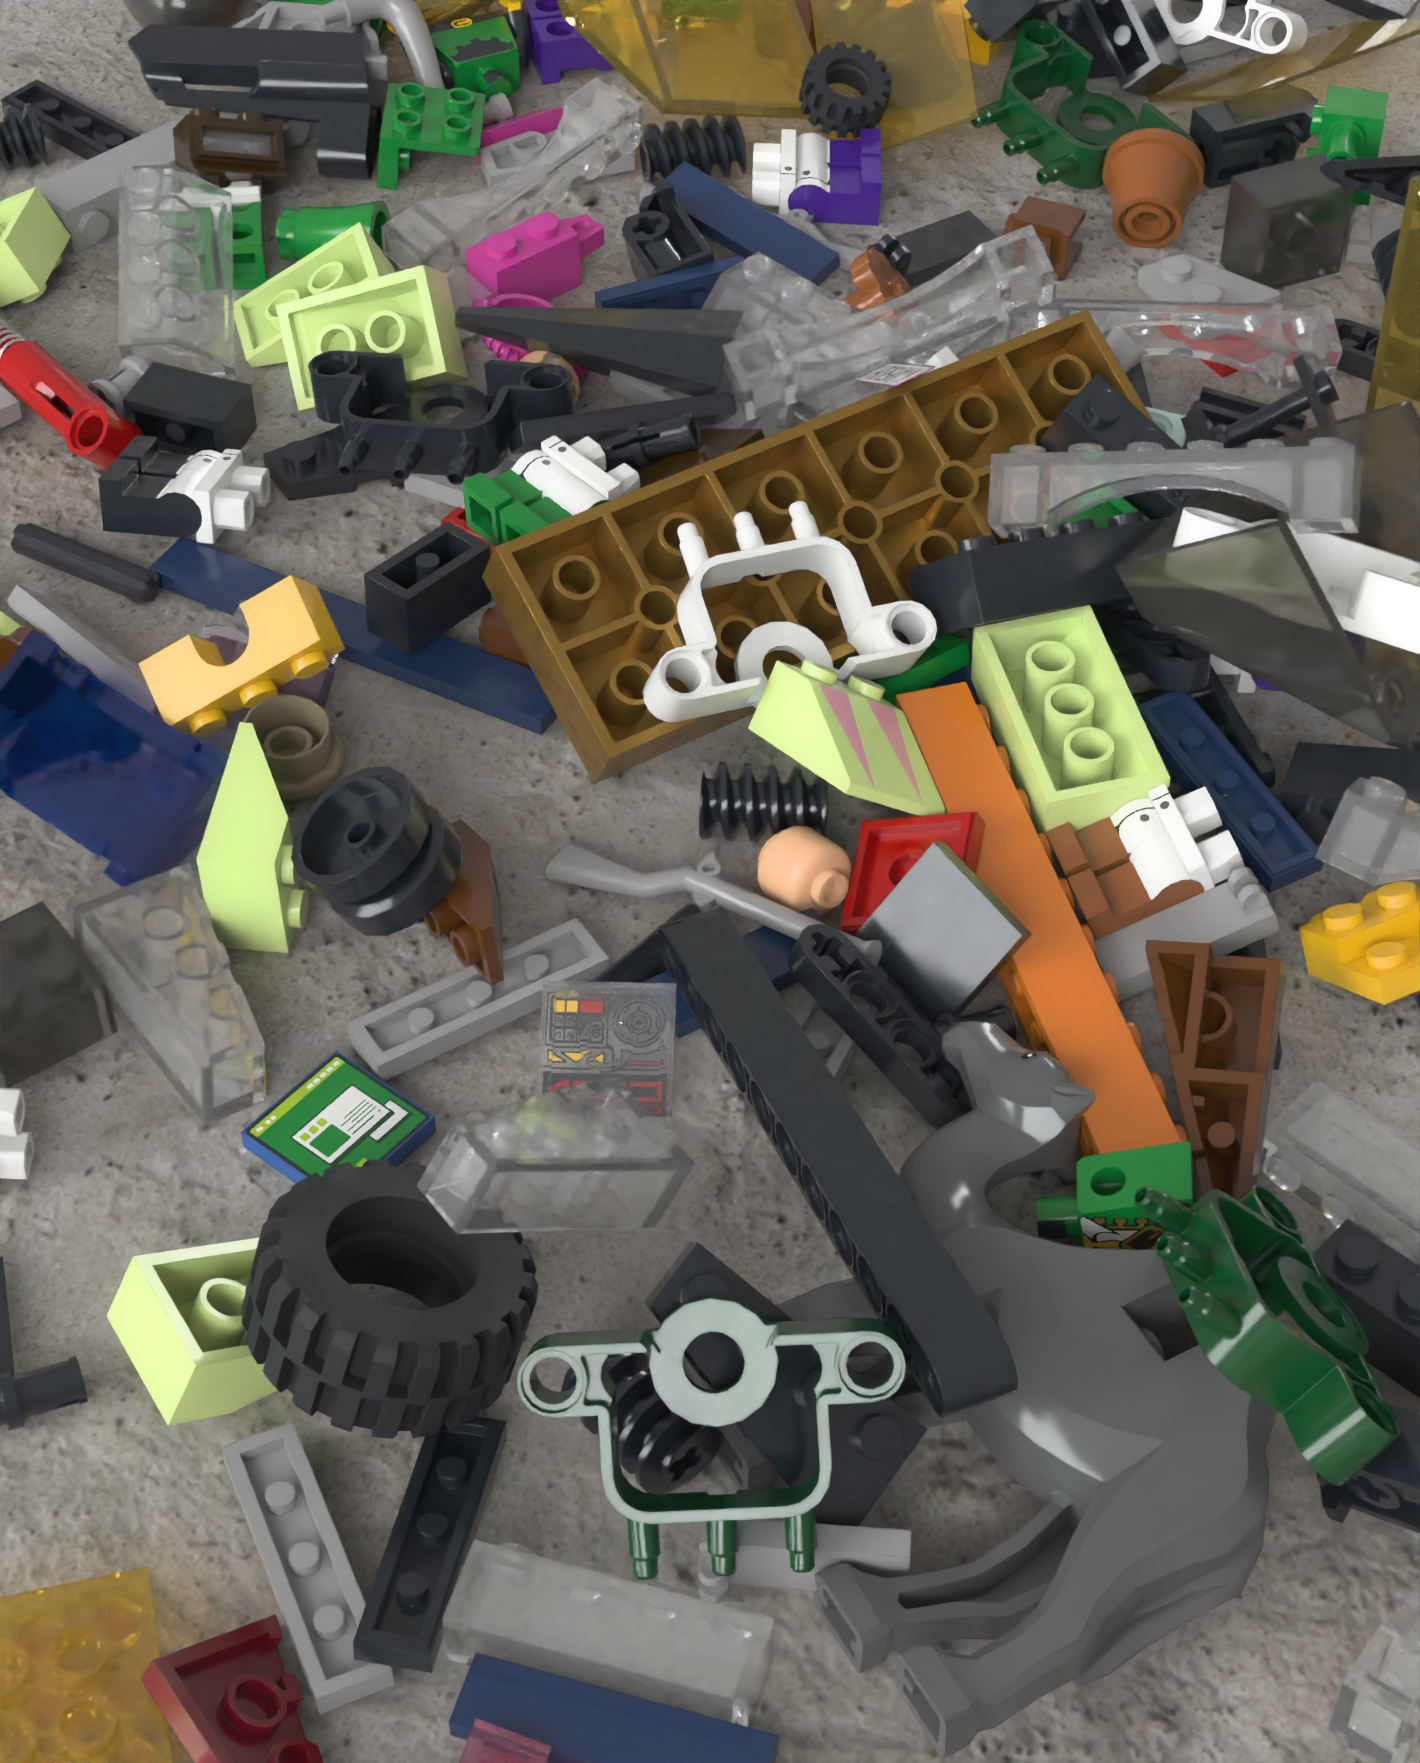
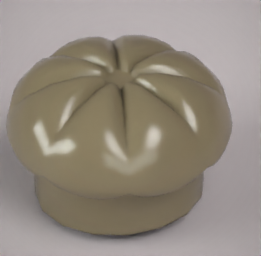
(298, 745)

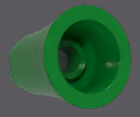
(311, 227)

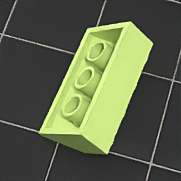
(1064, 717)

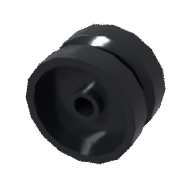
(377, 851)

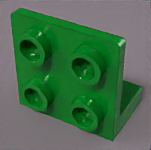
(426, 121)

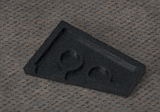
(310, 465)

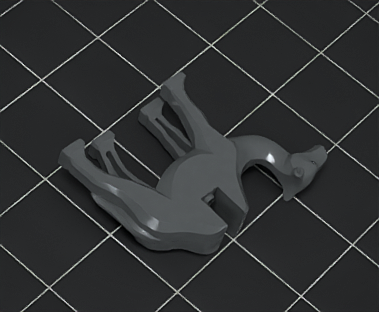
(1114, 1426)

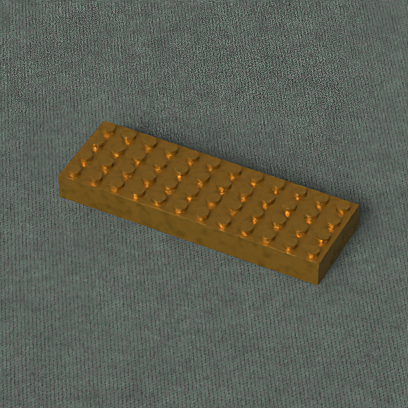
(881, 476)

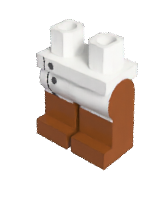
(1144, 858)

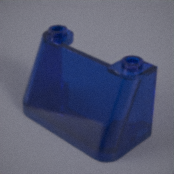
(102, 765)

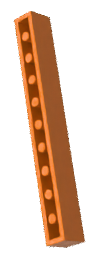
(1054, 976)

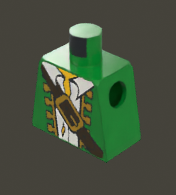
(1104, 1205)

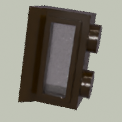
(231, 148)

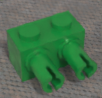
(1349, 127)

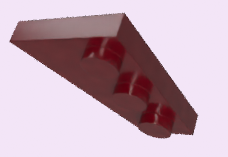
(233, 1698)

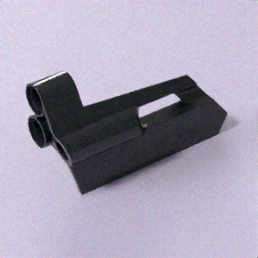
(292, 78)

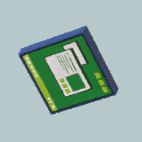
(335, 1119)

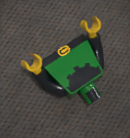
(484, 50)

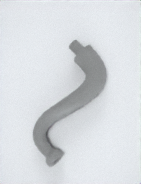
(415, 38)

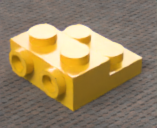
(1368, 944)

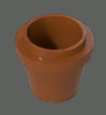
(1151, 184)

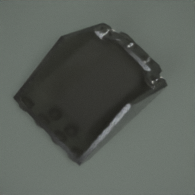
(1261, 605)

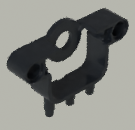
(355, 383)

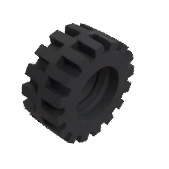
(849, 68)

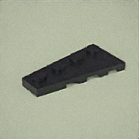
(867, 1438)

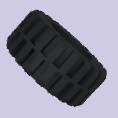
(371, 1359)

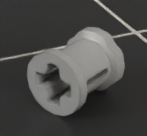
(117, 385)

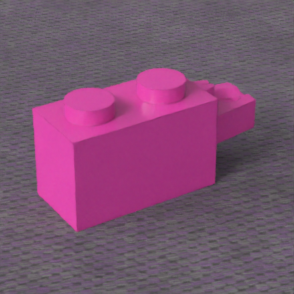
(535, 256)

